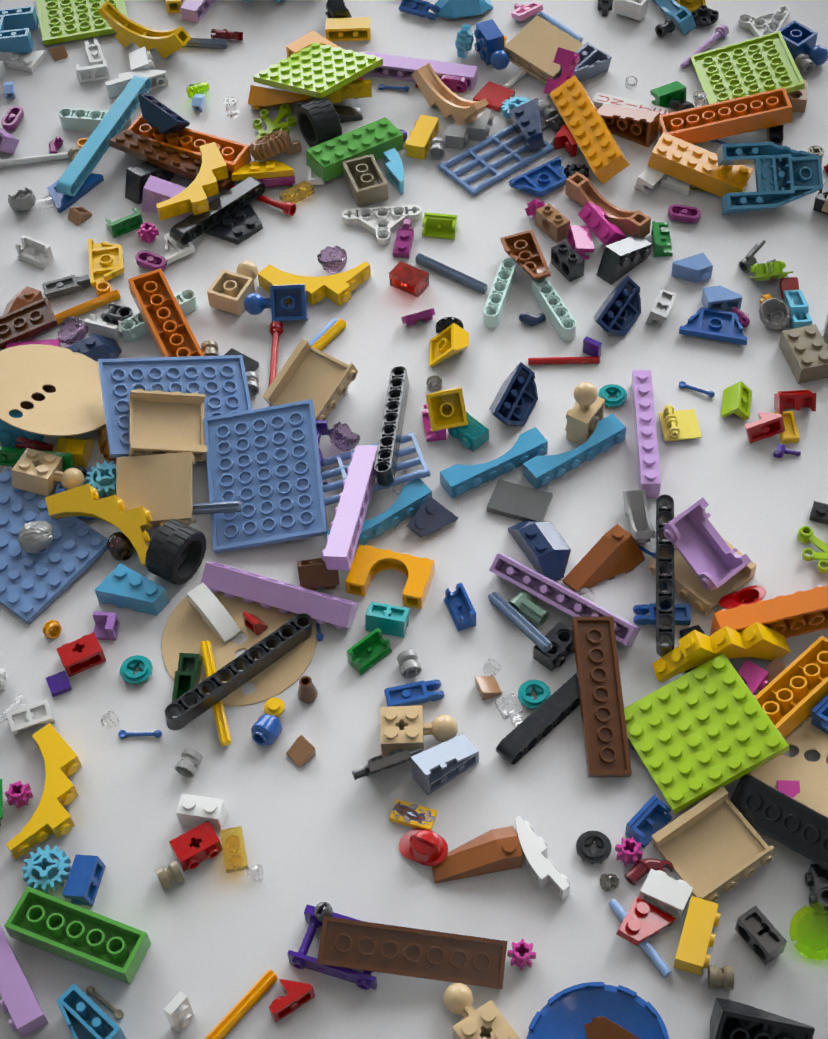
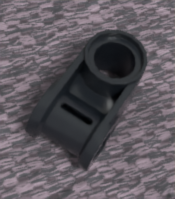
(116, 313)

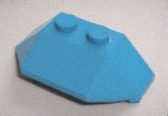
(462, 8)

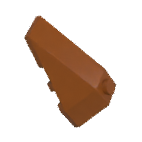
(526, 253)
(610, 556)

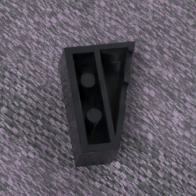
(137, 177)
(622, 257)

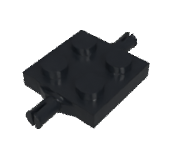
(378, 763)

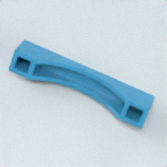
(678, 14)
(545, 468)
(462, 478)
(406, 506)

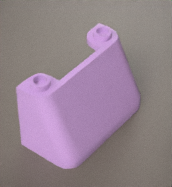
(703, 546)

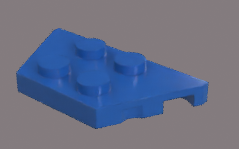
(541, 179)
(64, 201)
(715, 325)

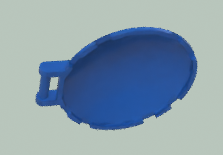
(577, 1005)

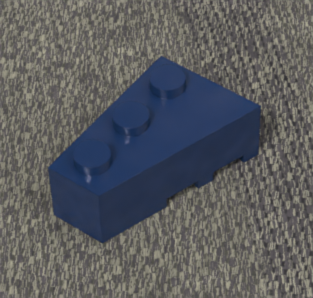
(528, 124)

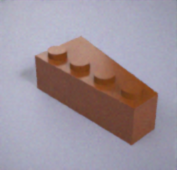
(631, 123)

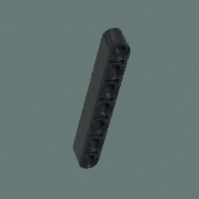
(220, 209)
(540, 722)

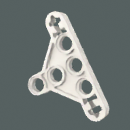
(765, 21)
(373, 222)

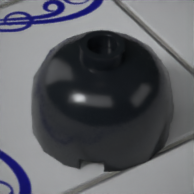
(337, 9)

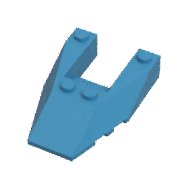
(16, 28)
(779, 174)

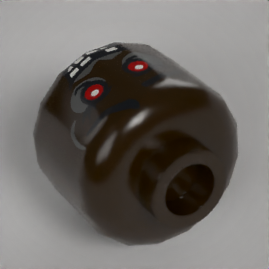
(120, 546)

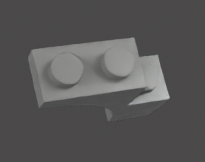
(459, 135)
(638, 517)

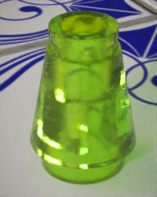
(197, 88)

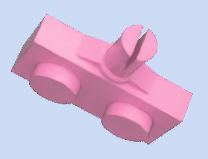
(522, 12)

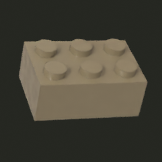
(365, 180)
(805, 353)

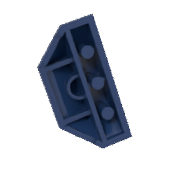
(160, 115)
(620, 308)
(97, 347)
(516, 397)
(542, 547)

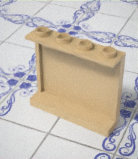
(536, 48)
(311, 376)
(166, 423)
(158, 484)
(690, 588)
(712, 846)

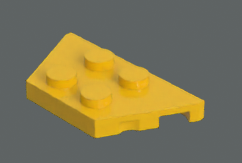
(262, 170)
(104, 261)

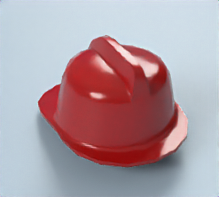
(743, 597)
(423, 847)

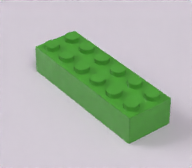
(372, 139)
(78, 935)

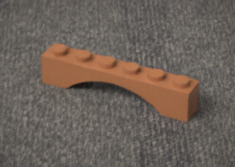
(630, 222)

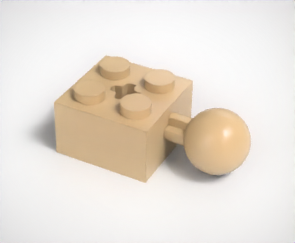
(231, 288)
(585, 414)
(41, 471)
(405, 728)
(476, 1023)

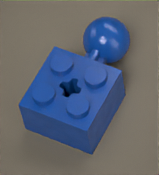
(803, 41)
(491, 44)
(256, 303)

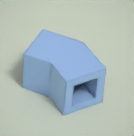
(9, 89)
(198, 102)

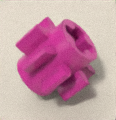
(533, 206)
(148, 232)
(19, 794)
(628, 851)
(521, 947)

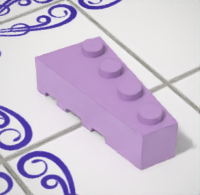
(160, 190)

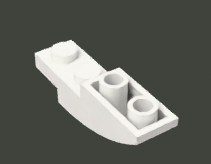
(116, 86)
(535, 859)

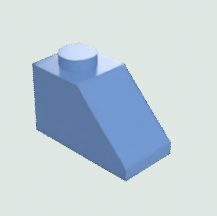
(693, 268)
(720, 298)

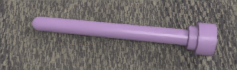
(721, 32)

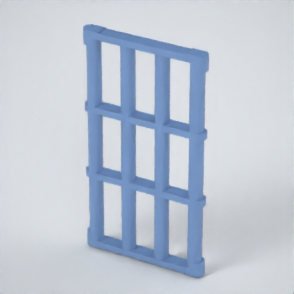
(443, 167)
(338, 458)

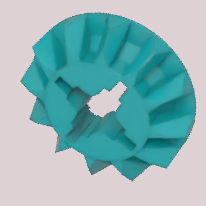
(612, 390)
(133, 663)
(525, 692)

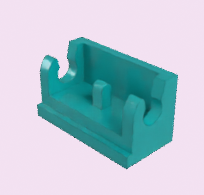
(388, 618)

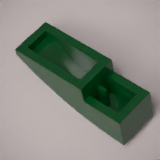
(187, 674)

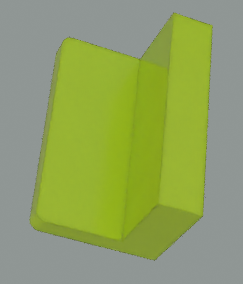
(737, 400)

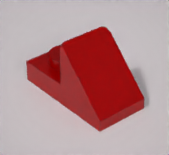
(565, 140)
(767, 426)
(296, 996)

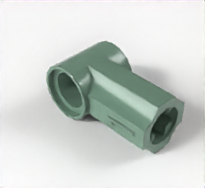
(525, 605)

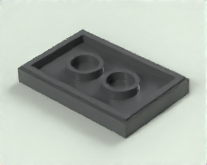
(519, 501)

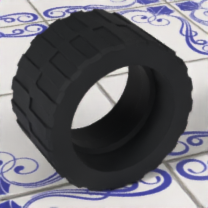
(318, 121)
(175, 552)

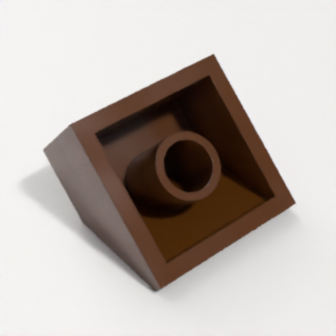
(314, 574)

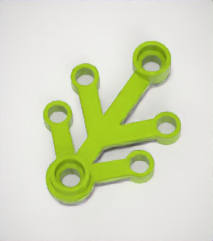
(284, 112)
(806, 535)

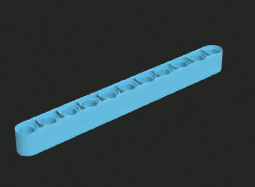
(98, 142)

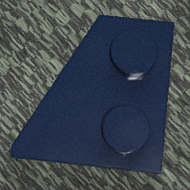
(430, 518)

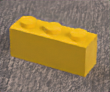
(348, 29)
(419, 139)
(697, 936)

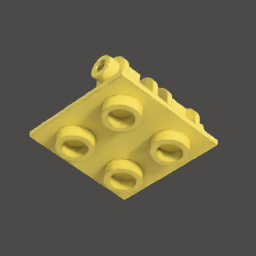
(679, 424)

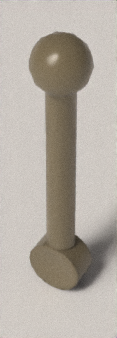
(118, 1014)

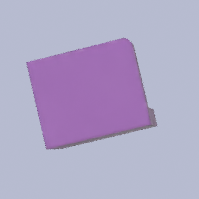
(106, 625)

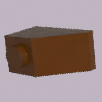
(606, 1029)

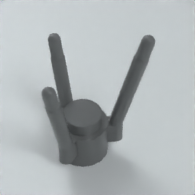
(555, 124)
(749, 259)

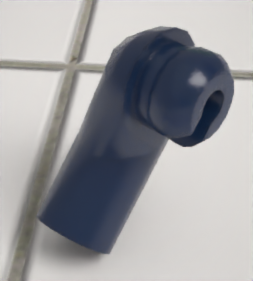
(530, 319)

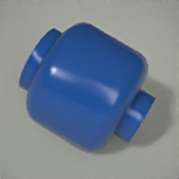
(266, 729)

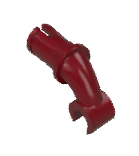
(225, 34)
(34, 444)
(644, 866)

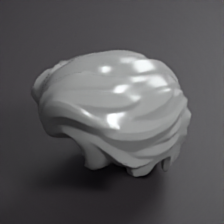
(22, 200)
(775, 314)
(35, 536)

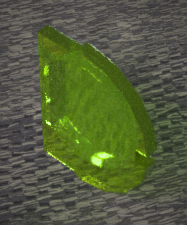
(810, 931)

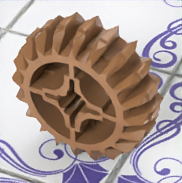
(270, 145)

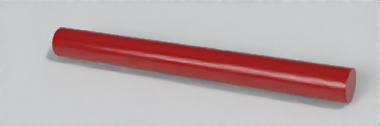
(564, 360)

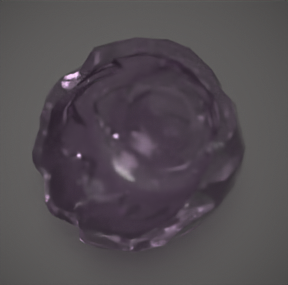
(332, 259)
(72, 331)
(342, 437)

